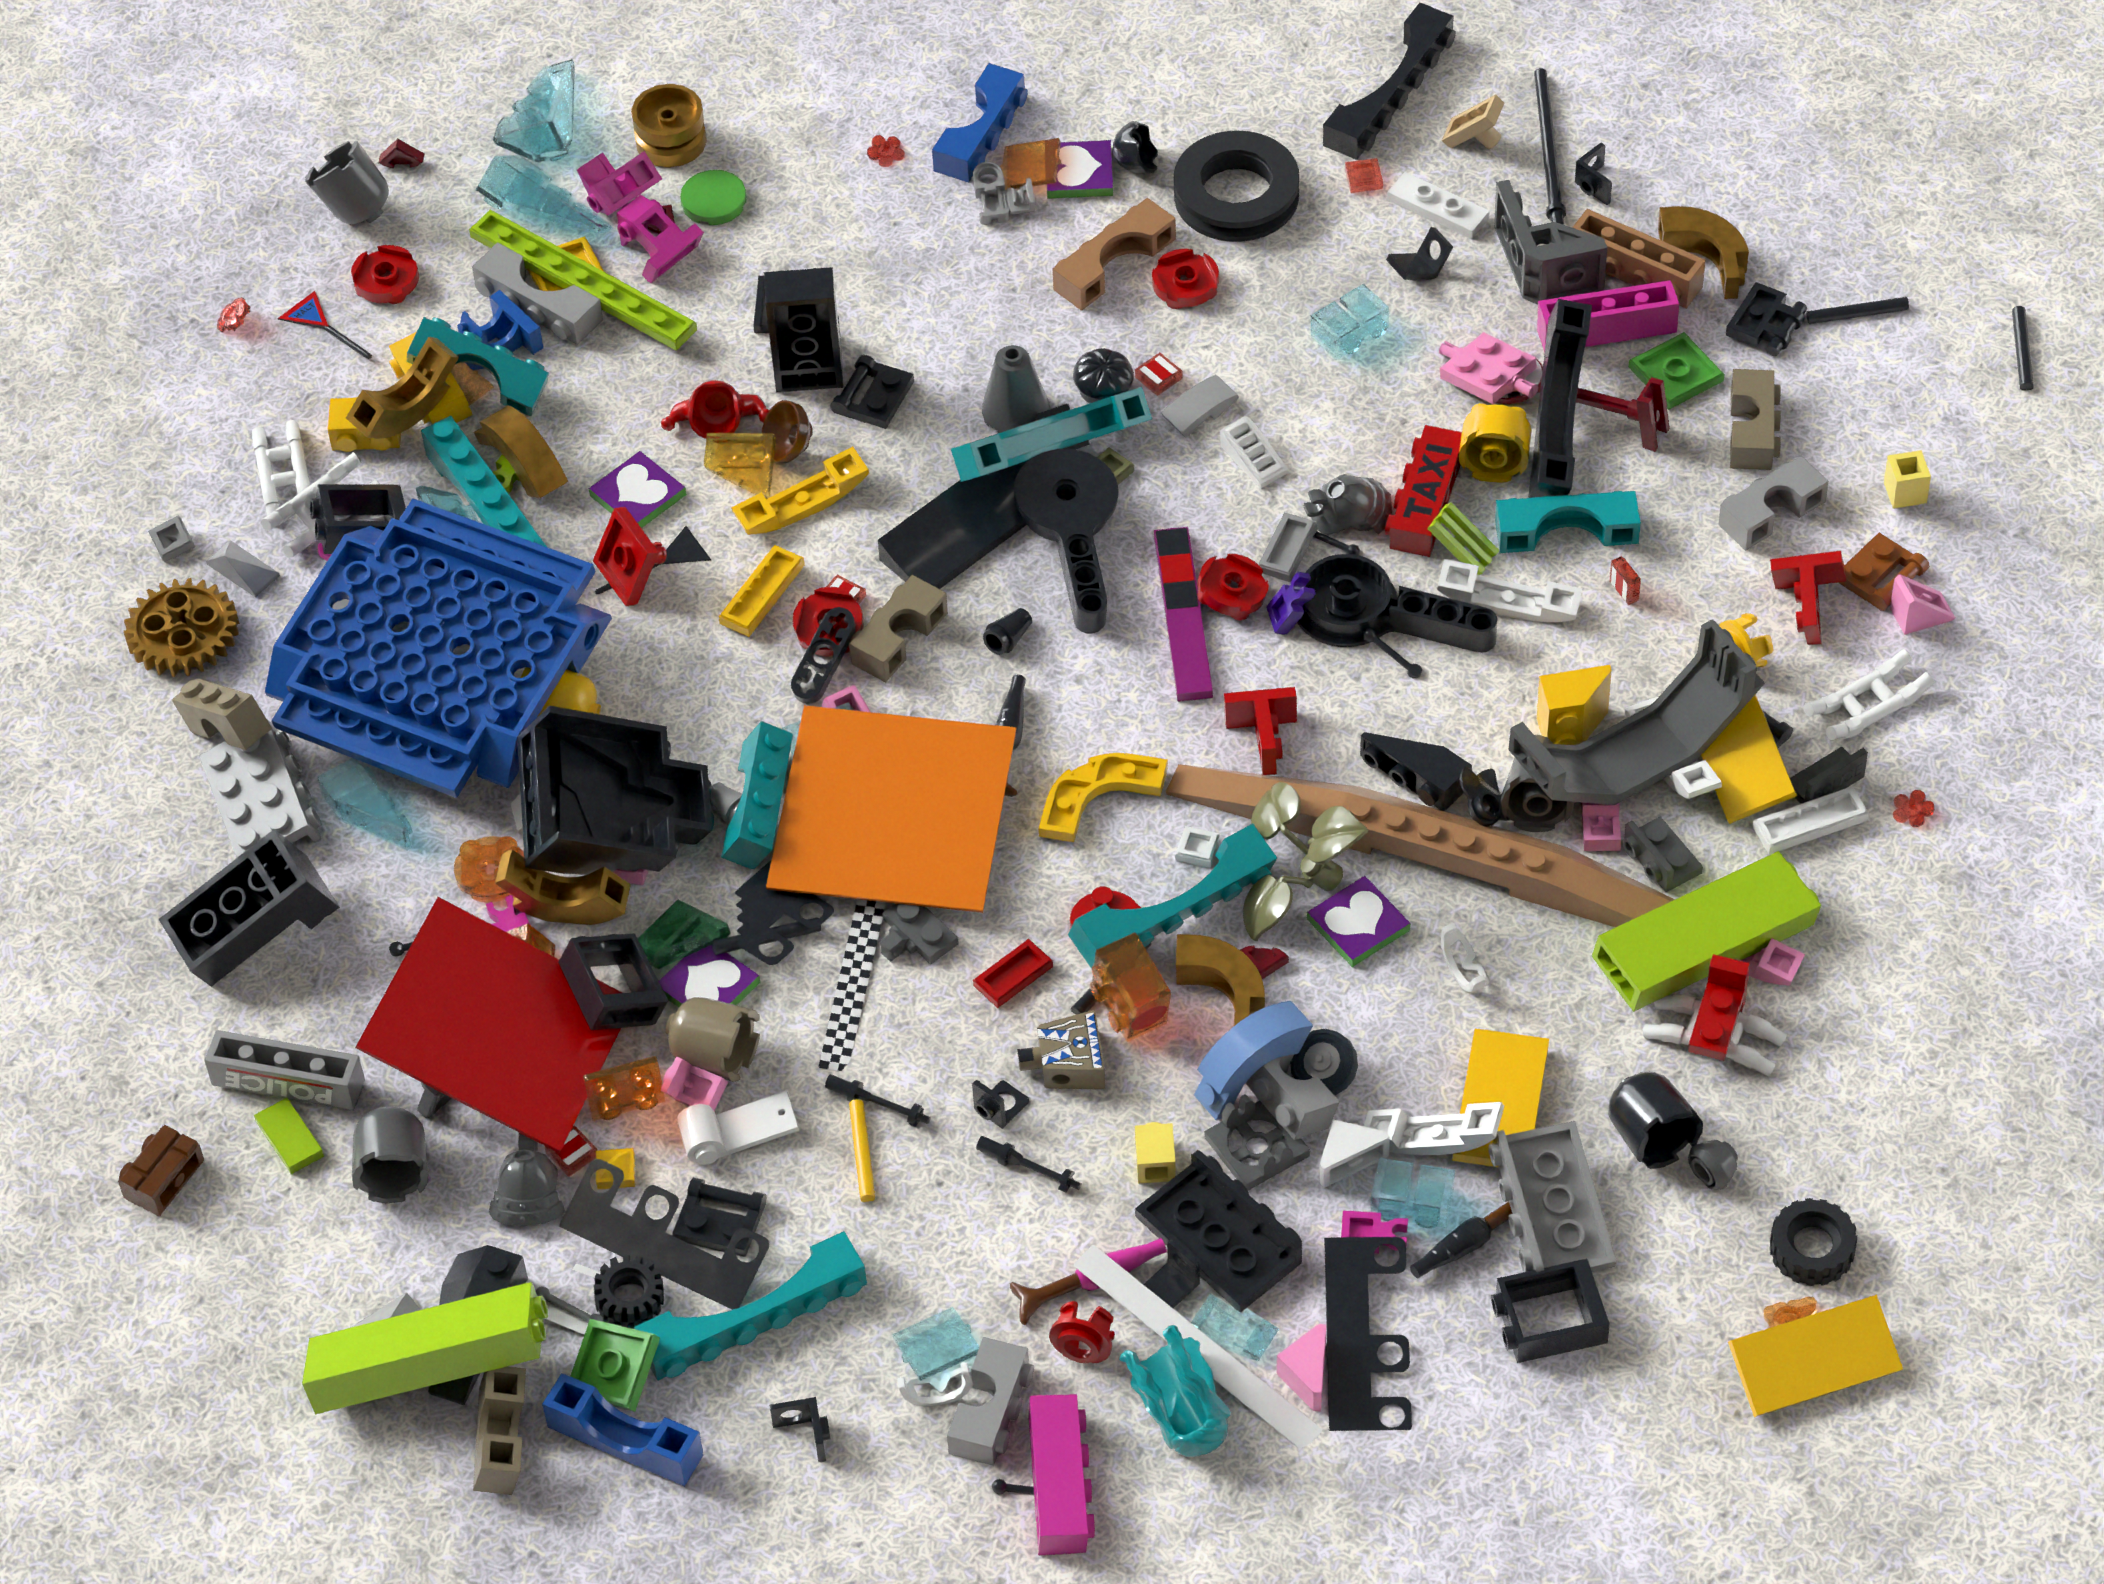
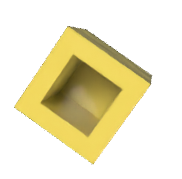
(1907, 479)
(1155, 1152)

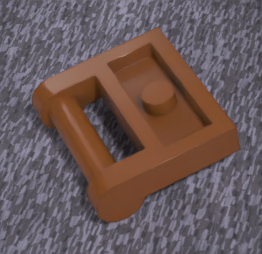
(1876, 562)

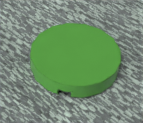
(713, 197)

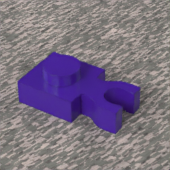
(1287, 604)

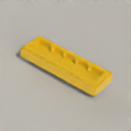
(761, 590)

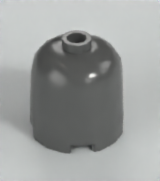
(350, 184)
(389, 1155)

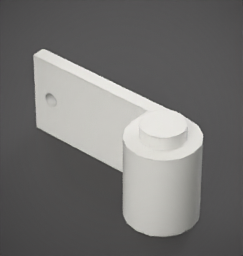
(719, 1135)

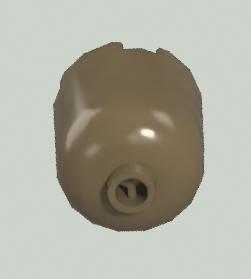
(714, 1036)

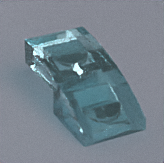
(1238, 1332)

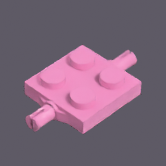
(1488, 368)

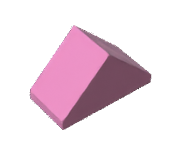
(1918, 605)
(1303, 1366)

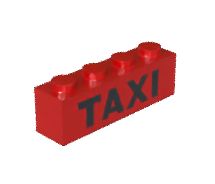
(1426, 490)

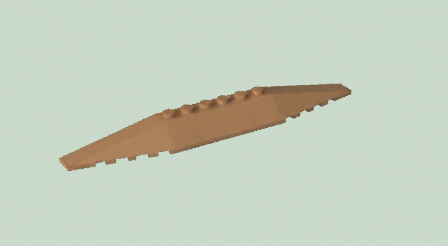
(1524, 864)

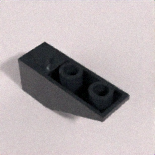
(1422, 767)

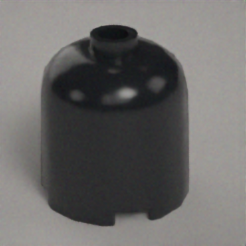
(1653, 1119)

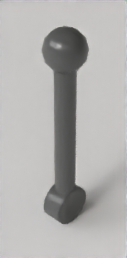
(566, 1306)

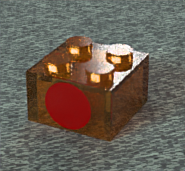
(1130, 987)

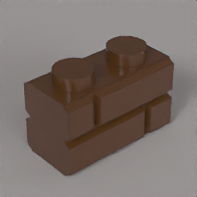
(160, 1170)

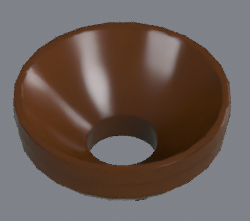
(786, 421)

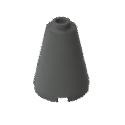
(1013, 391)
(1528, 803)

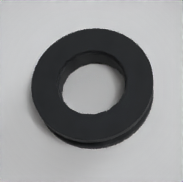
(1242, 219)

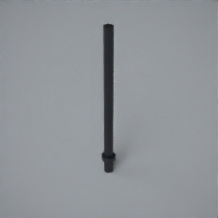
(1555, 210)

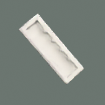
(1438, 205)
(1810, 820)

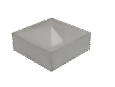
(171, 538)

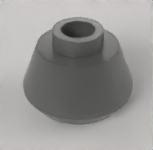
(1713, 1163)

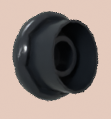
(1102, 374)

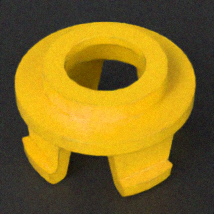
(1755, 647)

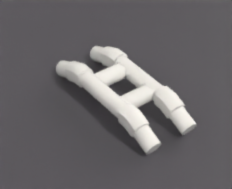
(265, 456)
(299, 506)
(1876, 682)
(1740, 1053)

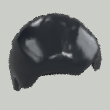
(1134, 148)

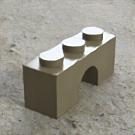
(1754, 440)
(911, 607)
(217, 708)
(497, 1438)

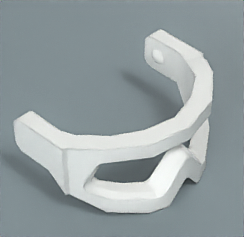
(1449, 936)
(909, 1393)

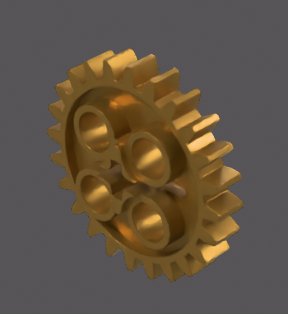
(181, 627)

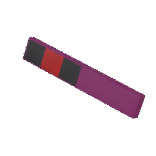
(1183, 614)

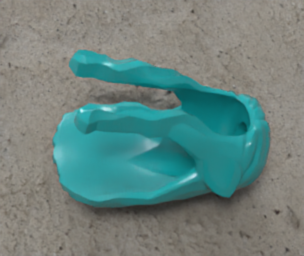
(1180, 1395)

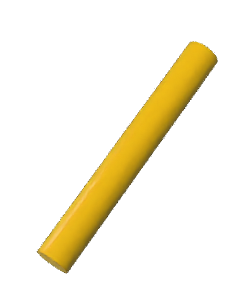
(861, 1150)

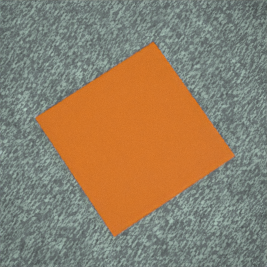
(892, 809)

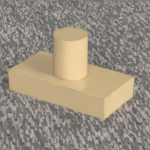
(1476, 123)

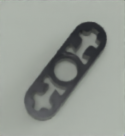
(804, 674)

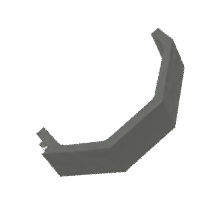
(1653, 740)

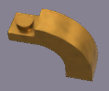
(1709, 236)
(408, 400)
(524, 449)
(563, 899)
(1223, 967)

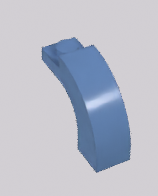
(1247, 1047)

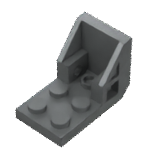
(1565, 266)

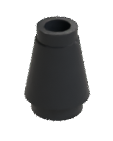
(1005, 632)

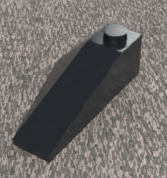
(472, 1275)

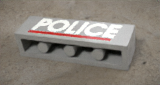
(284, 1070)

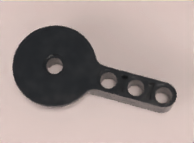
(1072, 522)
(1358, 595)

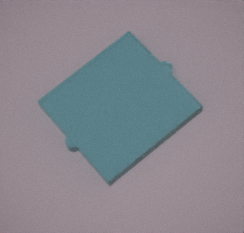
(936, 1343)

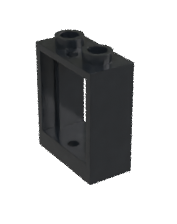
(352, 500)
(620, 1010)
(1552, 1280)

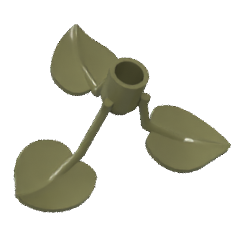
(1332, 835)

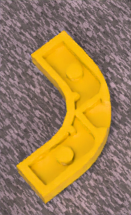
(1100, 775)

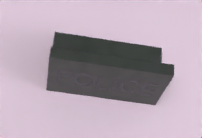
(1829, 774)

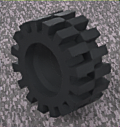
(628, 1273)

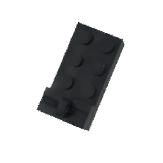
(804, 329)
(247, 907)

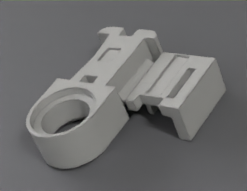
(997, 200)

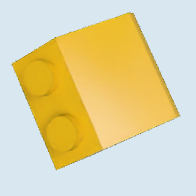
(1573, 703)

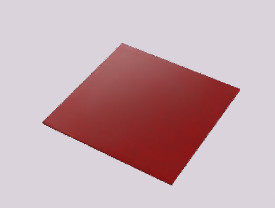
(489, 1025)

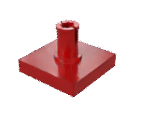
(627, 556)

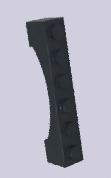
(1355, 126)
(1563, 357)

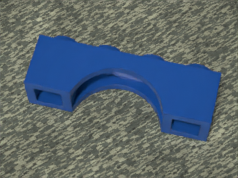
(963, 148)
(588, 1417)

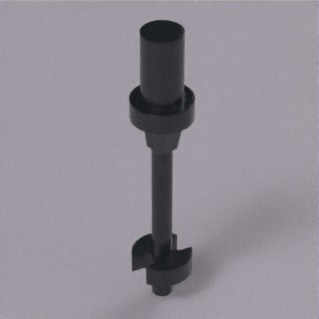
(854, 1090)
(1007, 1154)

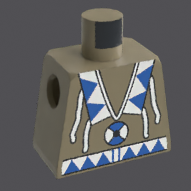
(1067, 1053)

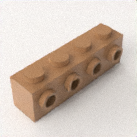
(1644, 259)

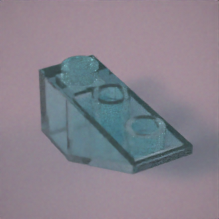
(358, 802)

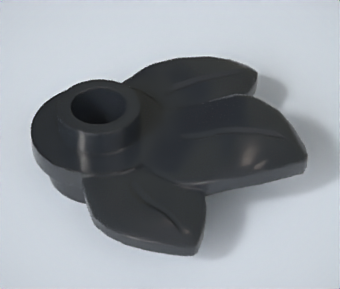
(1482, 796)

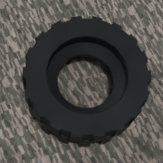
(1819, 1215)

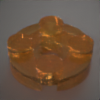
(472, 859)

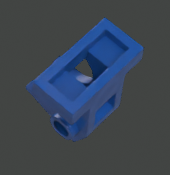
(508, 325)

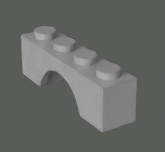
(566, 312)

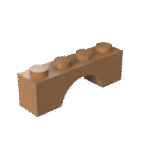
(1141, 230)

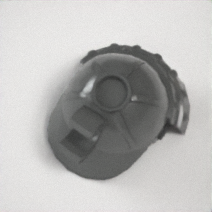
(1349, 503)
(526, 1188)

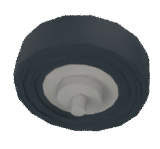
(1328, 1057)

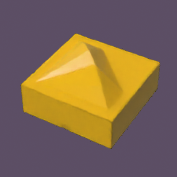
(620, 1158)

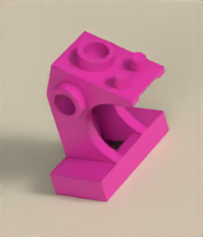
(614, 188)
(663, 249)

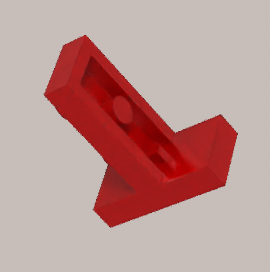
(1804, 575)
(1264, 711)
(1720, 1007)

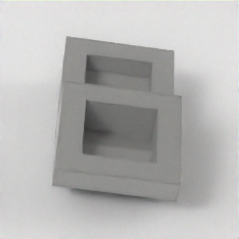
(1195, 405)

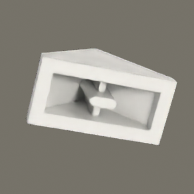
(1351, 1150)

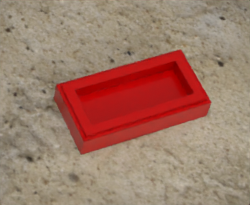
(1013, 973)

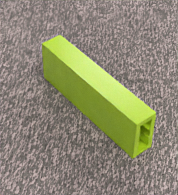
(1724, 918)
(424, 1348)

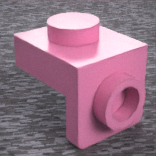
(692, 1085)

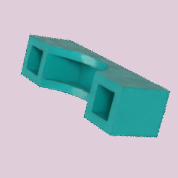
(518, 380)
(1608, 516)
(754, 824)

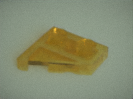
(742, 459)

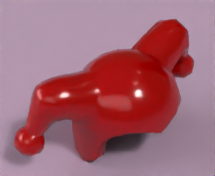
(715, 409)

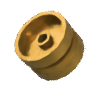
(669, 125)

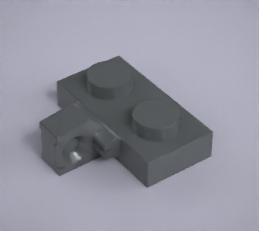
(915, 930)

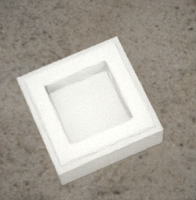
(1197, 847)

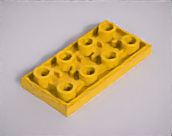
(1748, 765)
(1507, 1071)
(1815, 1355)

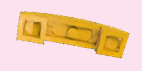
(805, 498)

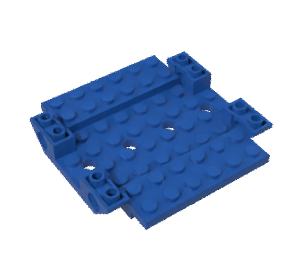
(405, 694)

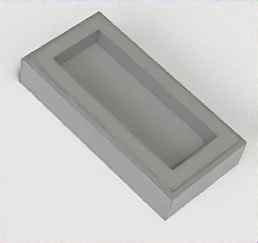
(1287, 546)

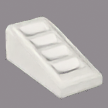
(1242, 434)

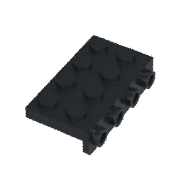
(1221, 1225)

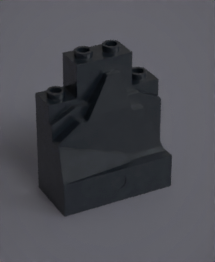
(606, 794)

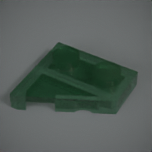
(680, 933)

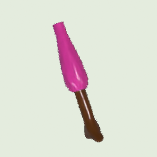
(1127, 1258)

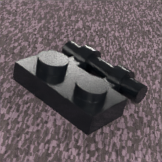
(1755, 319)

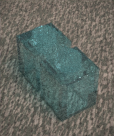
(1344, 331)
(1431, 1198)

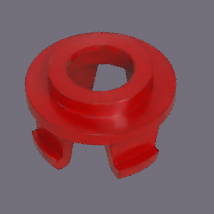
(1095, 1333)

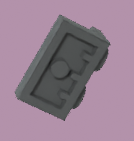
(1661, 853)

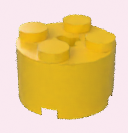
(1495, 442)

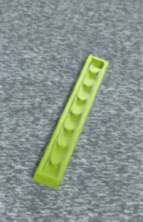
(568, 270)

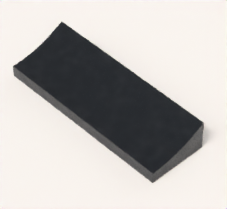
(954, 529)

